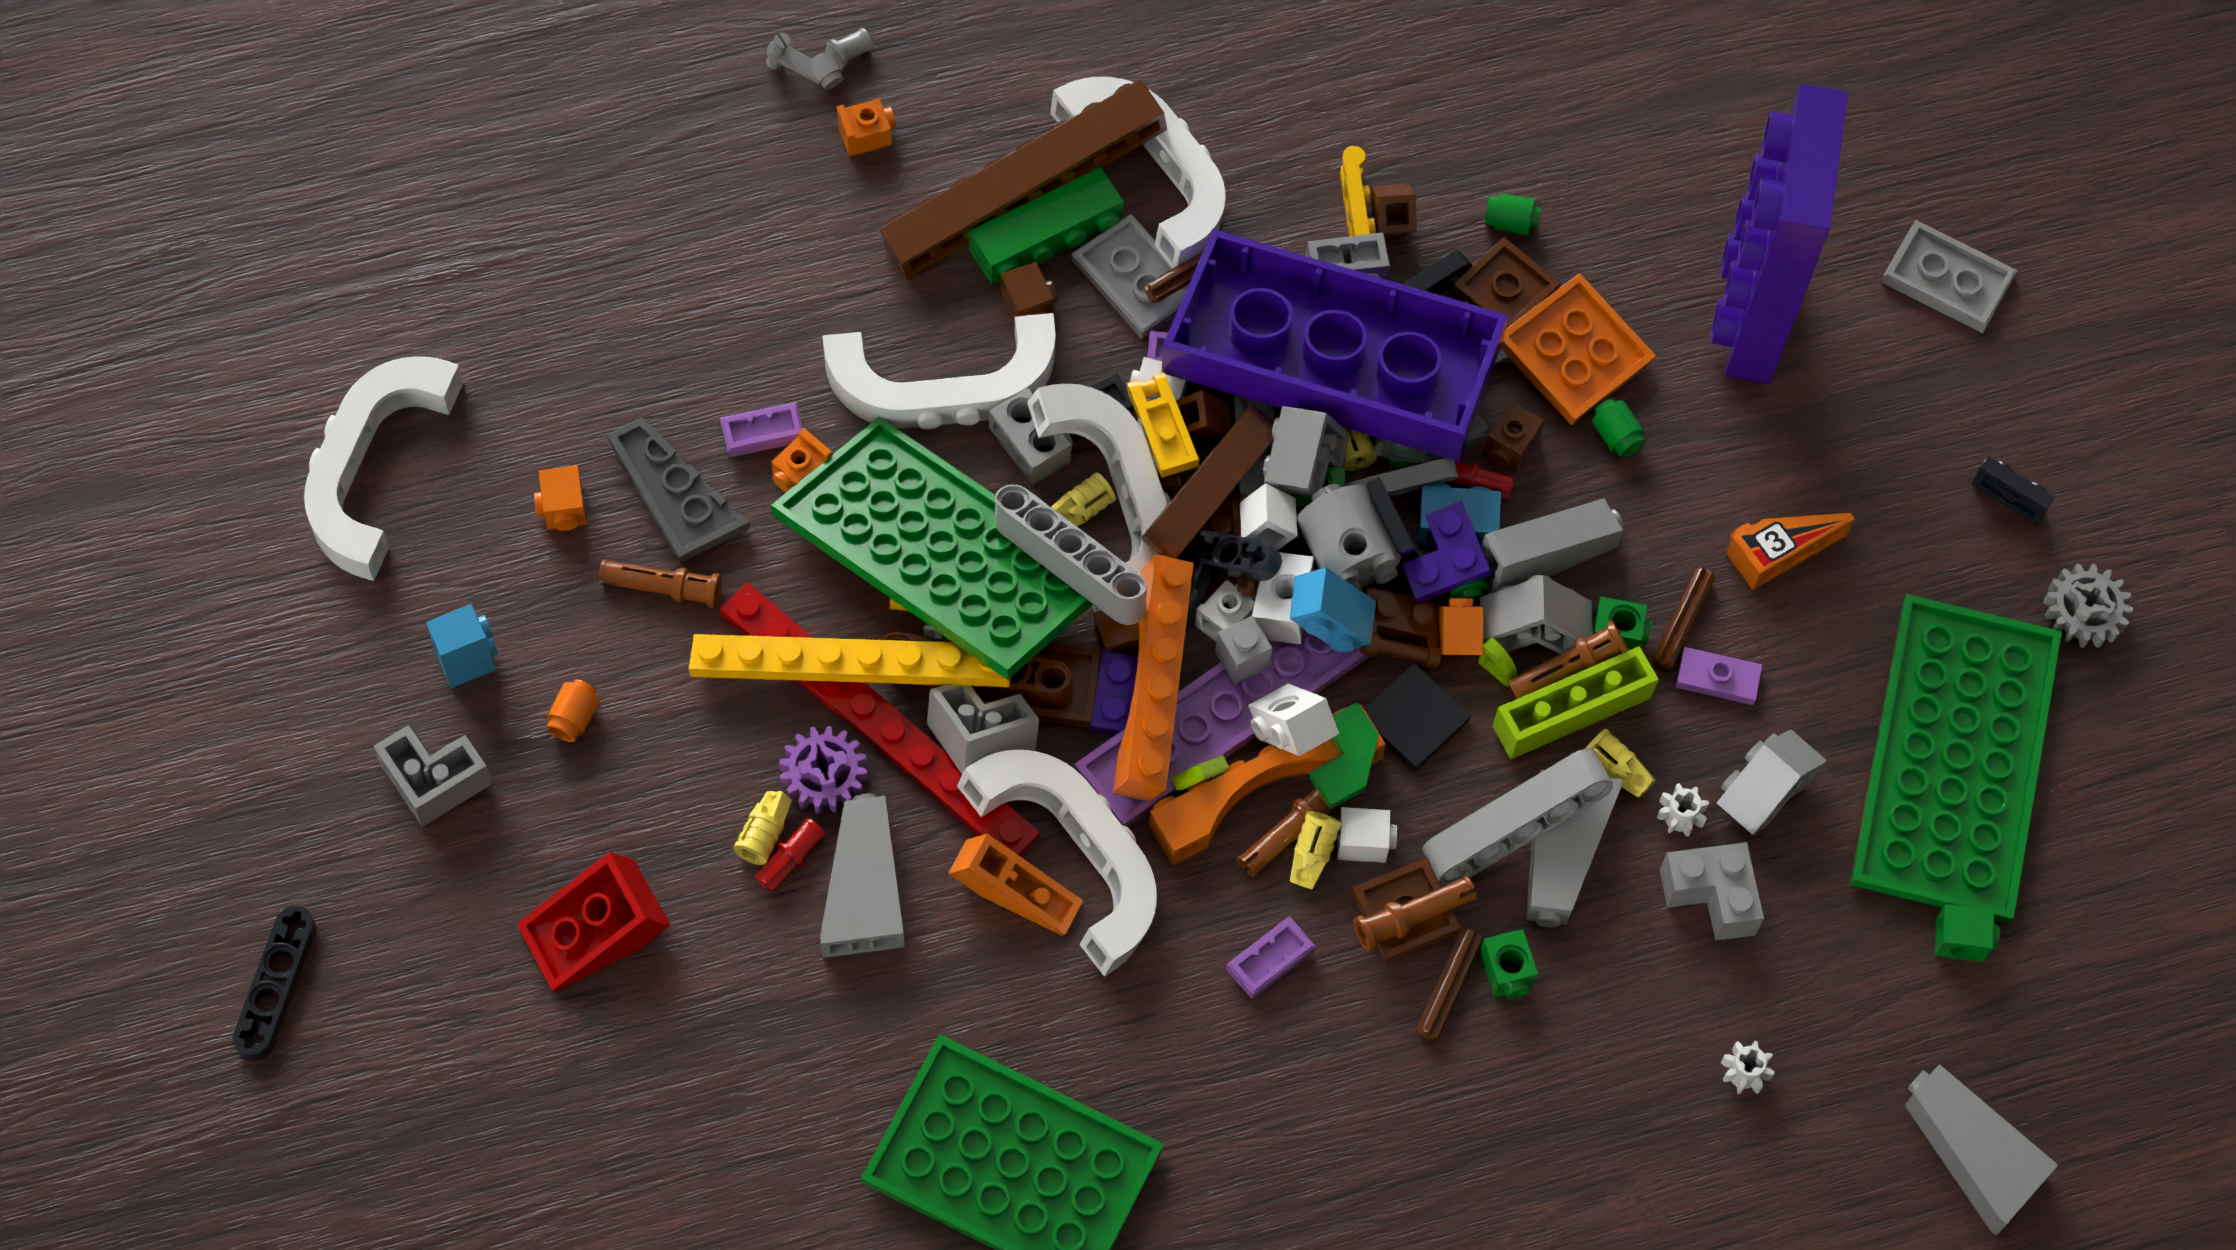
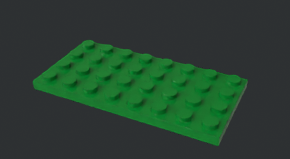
(930, 546)
(1956, 758)

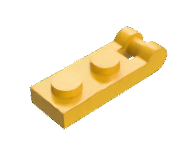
(1355, 195)
(1163, 425)

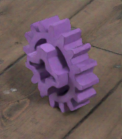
(809, 775)

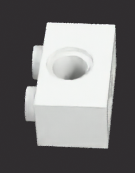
(1271, 610)
(1293, 719)

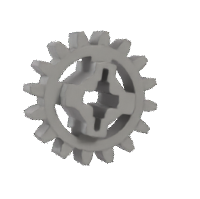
(2107, 605)

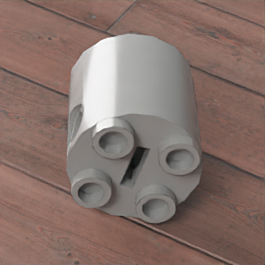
(1349, 535)

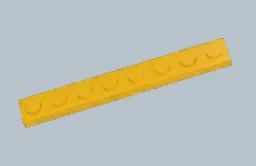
(839, 660)

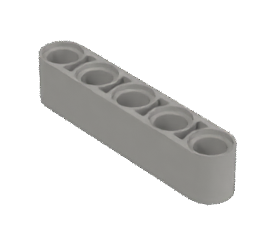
(1070, 554)
(1518, 817)

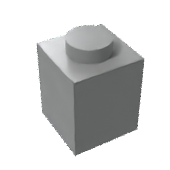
(1243, 649)

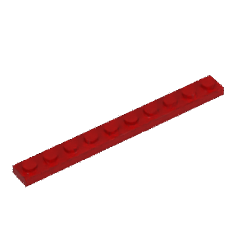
(885, 728)

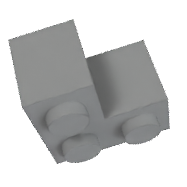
(1303, 450)
(1536, 613)
(976, 729)
(1772, 776)
(432, 782)
(1721, 879)

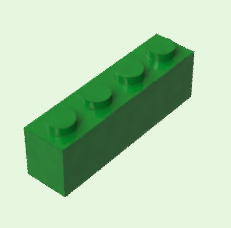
(1046, 225)

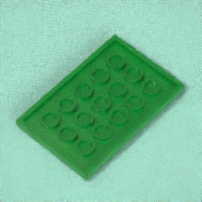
(1009, 1157)

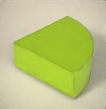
(1497, 662)
(1200, 772)

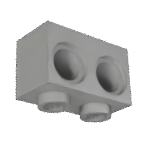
(1358, 253)
(1022, 439)

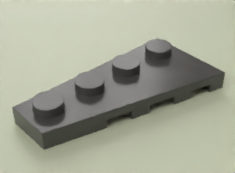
(679, 500)

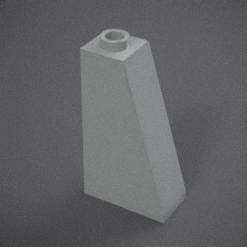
(1550, 543)
(1562, 861)
(863, 889)
(1978, 1146)

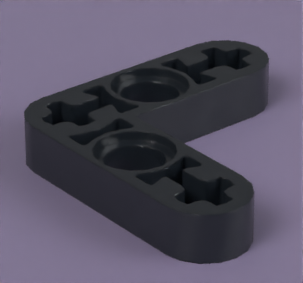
(1208, 564)

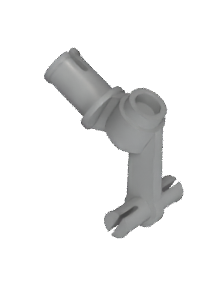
(825, 67)

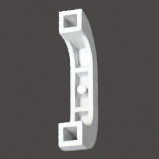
(1179, 157)
(383, 390)
(945, 400)
(1123, 444)
(1092, 826)

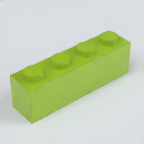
(1575, 702)

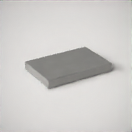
(1121, 266)
(1949, 276)

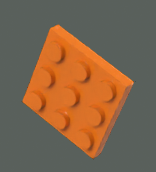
(1575, 349)

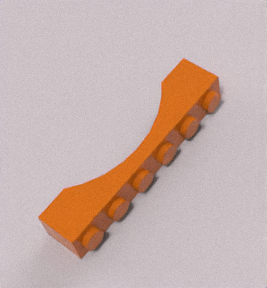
(1148, 735)
(1189, 821)

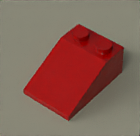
(593, 921)

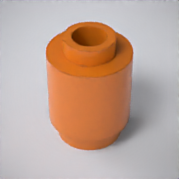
(572, 710)

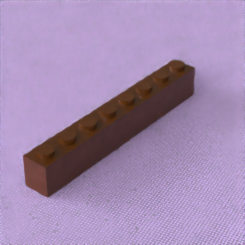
(1036, 167)

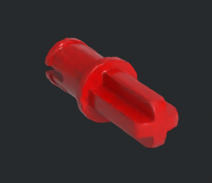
(1474, 476)
(790, 855)

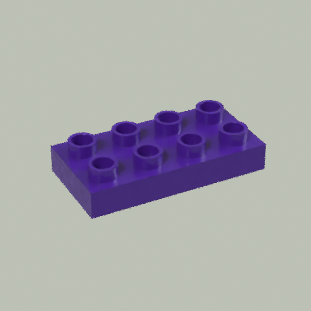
(1779, 232)
(1334, 344)

